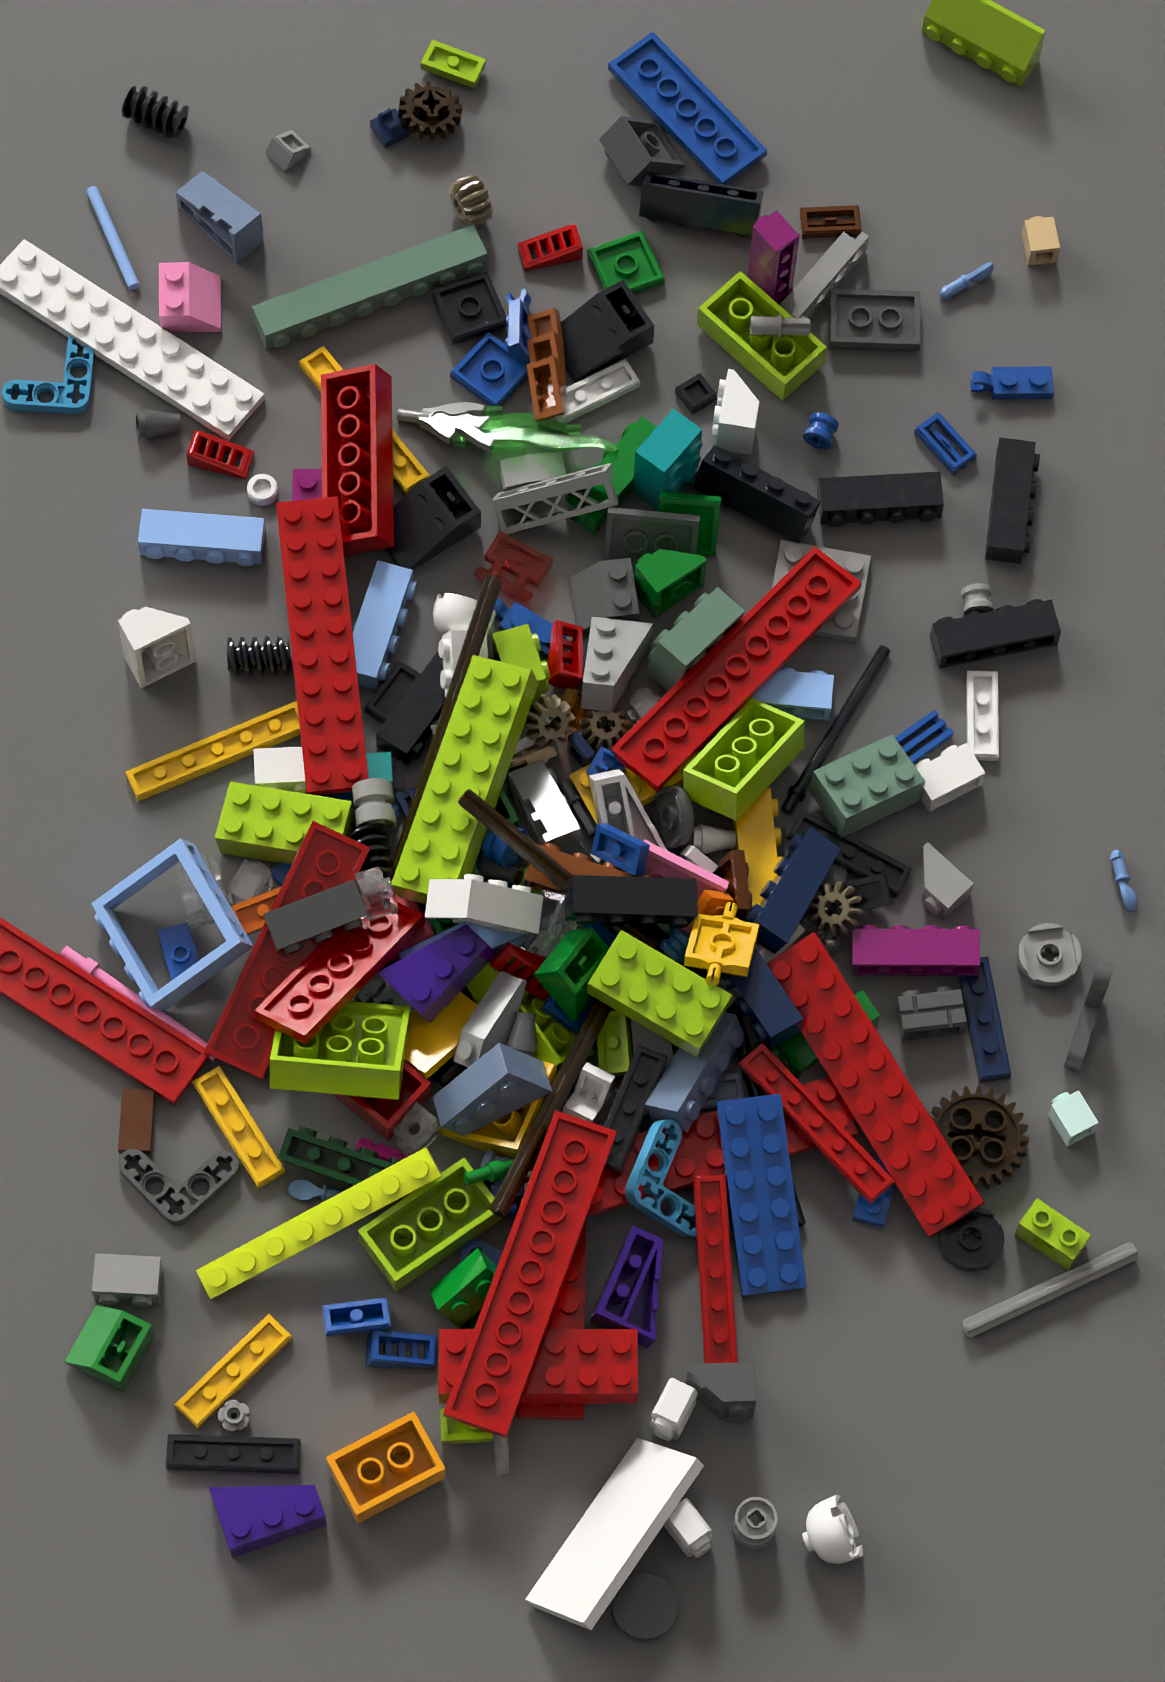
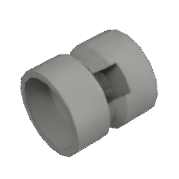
(373, 803)
(755, 1523)

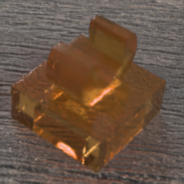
(573, 697)

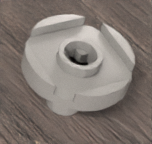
(1059, 941)

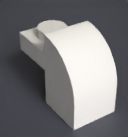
(590, 1094)

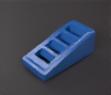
(386, 1360)

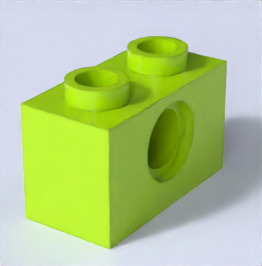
(1052, 1234)

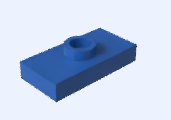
(178, 948)

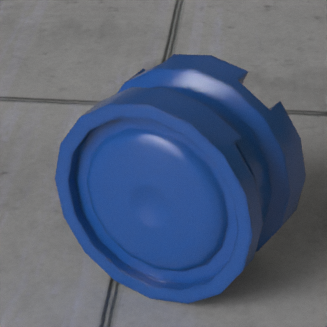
(497, 850)

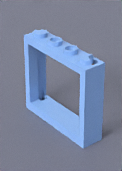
(236, 938)

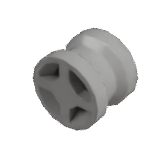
(977, 598)

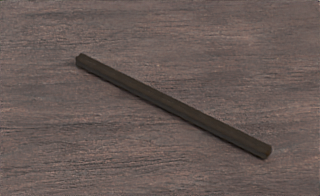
(471, 646)
(533, 853)
(553, 1101)

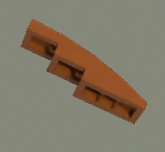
(546, 365)

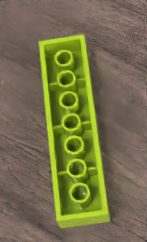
(472, 757)

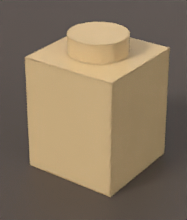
(1040, 240)

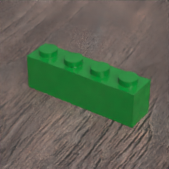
(623, 466)

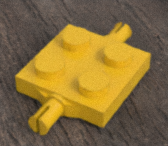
(721, 944)

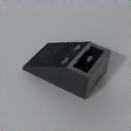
(605, 331)
(432, 519)

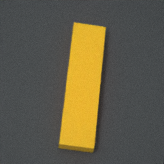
(238, 1127)
(233, 1371)

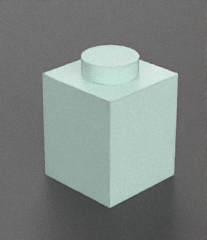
(1072, 1117)

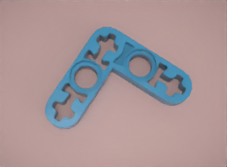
(62, 392)
(653, 1182)

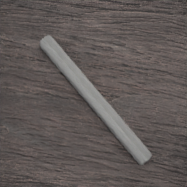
(1050, 1290)

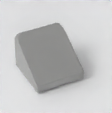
(287, 149)

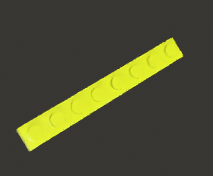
(318, 1223)

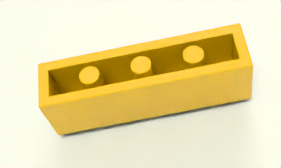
(759, 840)

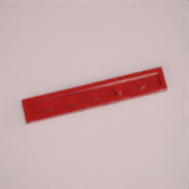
(817, 1124)
(715, 1269)

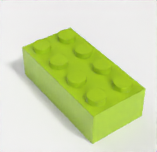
(776, 362)
(744, 759)
(274, 822)
(658, 993)
(428, 1226)

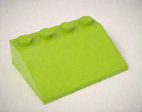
(351, 1055)

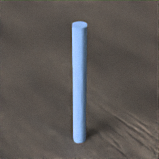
(112, 237)

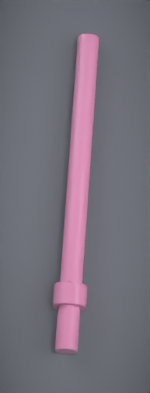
(92, 967)

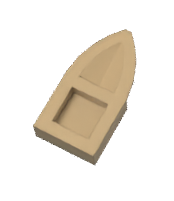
(533, 754)

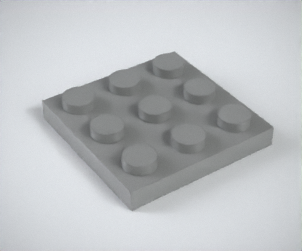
(846, 621)

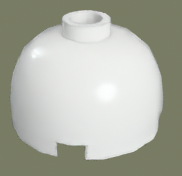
(455, 613)
(832, 1532)

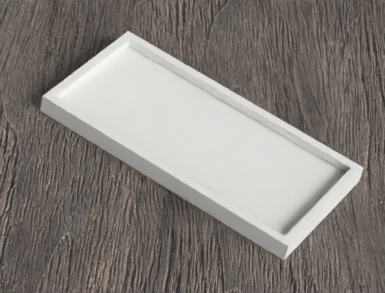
(614, 1533)

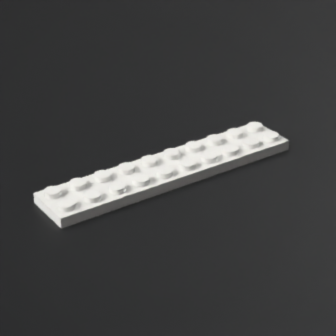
(128, 340)

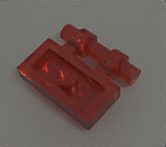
(519, 560)

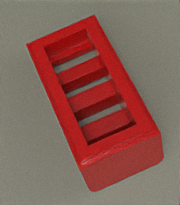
(557, 236)
(211, 443)
(563, 674)
(532, 963)

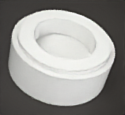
(262, 489)

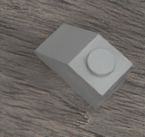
(942, 883)

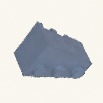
(221, 216)
(491, 1089)

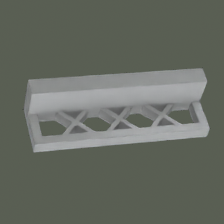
(826, 275)
(555, 487)

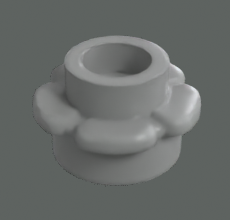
(238, 1423)

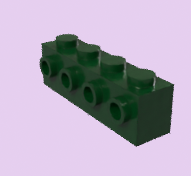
(331, 1157)

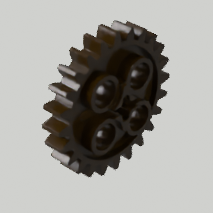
(976, 1110)

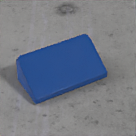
(356, 1316)

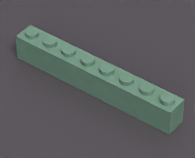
(369, 287)

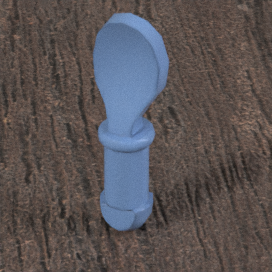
(964, 281)
(1128, 894)
(306, 1190)

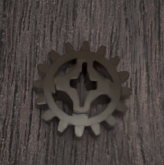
(430, 110)

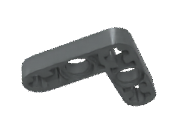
(1088, 1015)
(182, 1194)

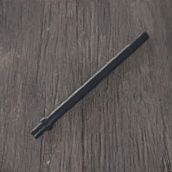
(797, 792)

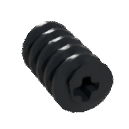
(154, 113)
(258, 655)
(374, 836)

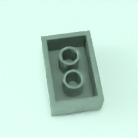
(692, 637)
(866, 785)

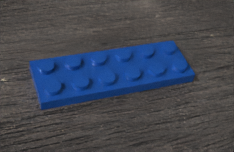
(687, 109)
(761, 1194)

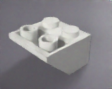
(735, 415)

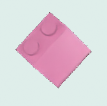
(189, 298)

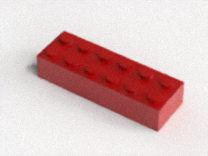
(359, 455)
(568, 1368)

